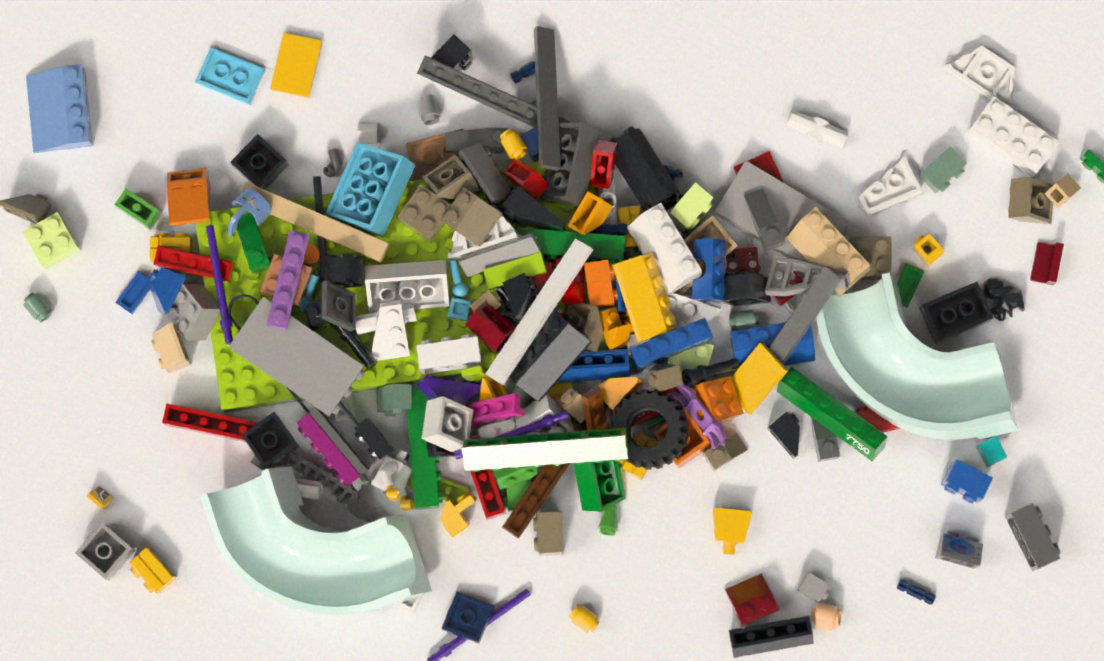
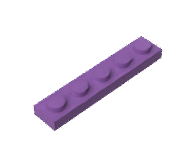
(288, 280)

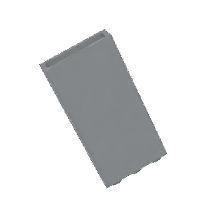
(787, 205)
(298, 359)

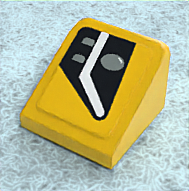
(100, 497)

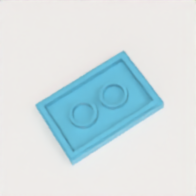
(230, 75)

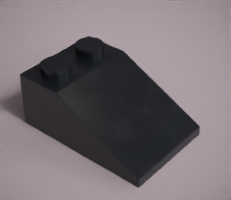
(528, 212)

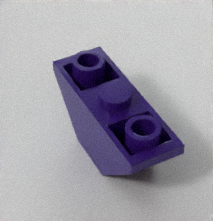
(448, 388)

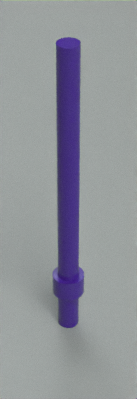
(225, 322)
(547, 421)
(445, 649)

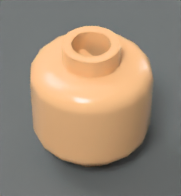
(826, 616)

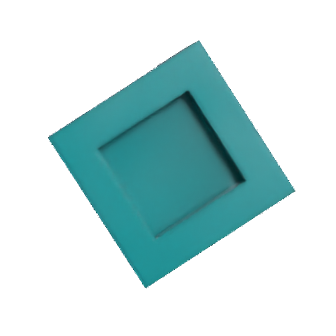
(991, 451)

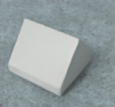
(367, 133)

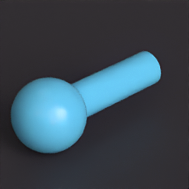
(459, 289)
(307, 299)

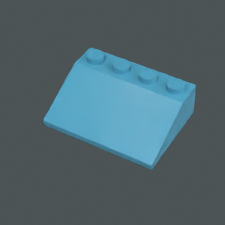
(370, 189)

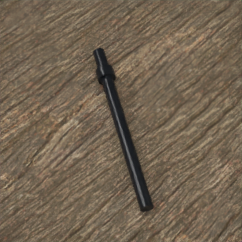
(321, 241)

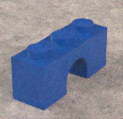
(711, 285)

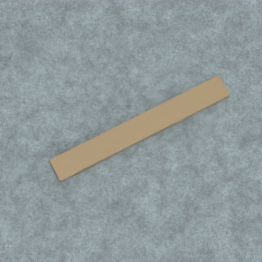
(322, 225)

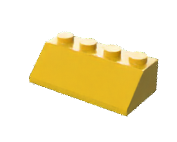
(645, 296)

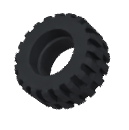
(676, 434)

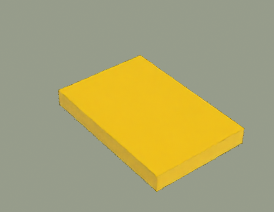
(296, 65)
(757, 377)

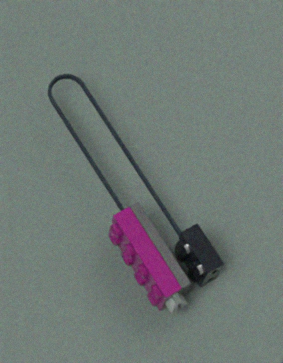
(331, 443)

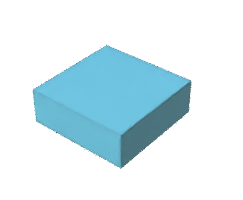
(459, 309)

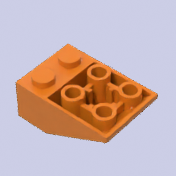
(188, 196)

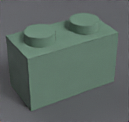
(943, 170)
(394, 399)

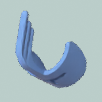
(259, 215)

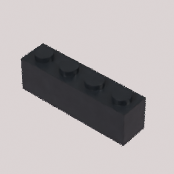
(771, 636)

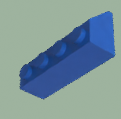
(746, 340)

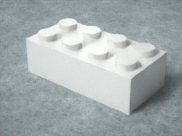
(1013, 137)

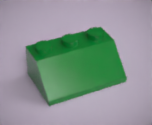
(599, 484)

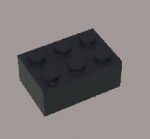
(956, 312)

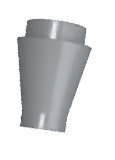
(429, 111)

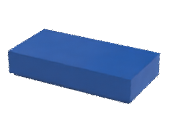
(134, 293)

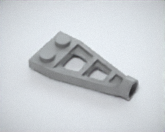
(782, 271)

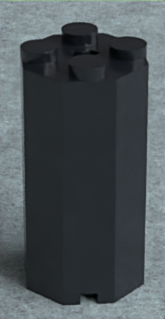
(644, 170)

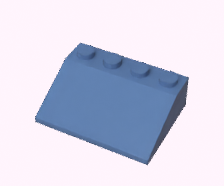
(59, 109)

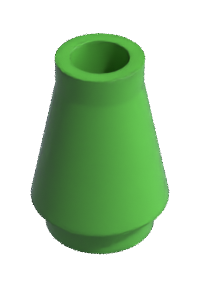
(608, 523)

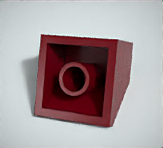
(751, 599)

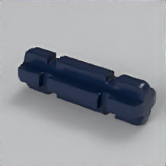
(524, 71)
(611, 229)
(916, 591)

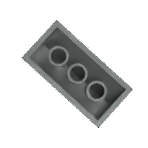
(576, 152)

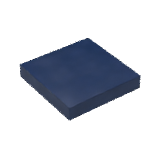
(468, 617)

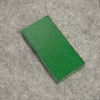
(908, 283)

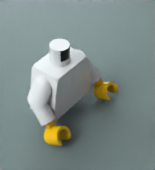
(393, 479)

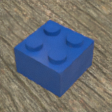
(966, 481)

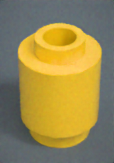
(513, 144)
(584, 618)

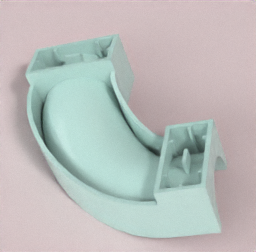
(908, 382)
(307, 563)

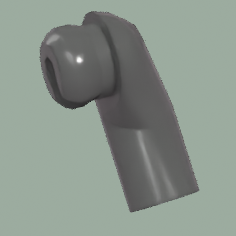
(334, 165)

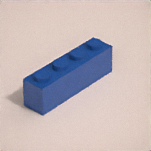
(671, 344)
(599, 366)

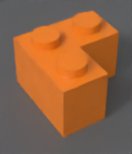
(598, 283)

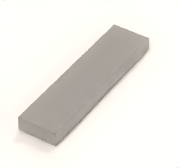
(499, 254)

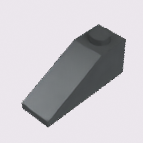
(486, 137)
(764, 220)
(825, 442)

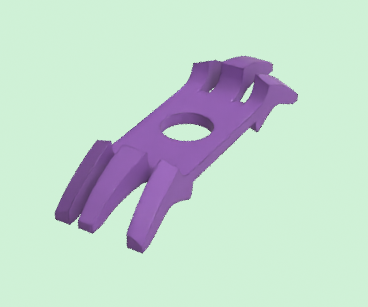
(709, 425)

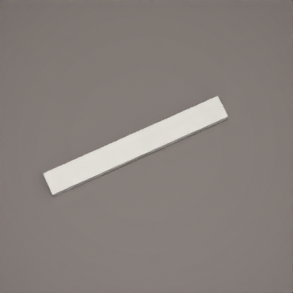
(539, 311)

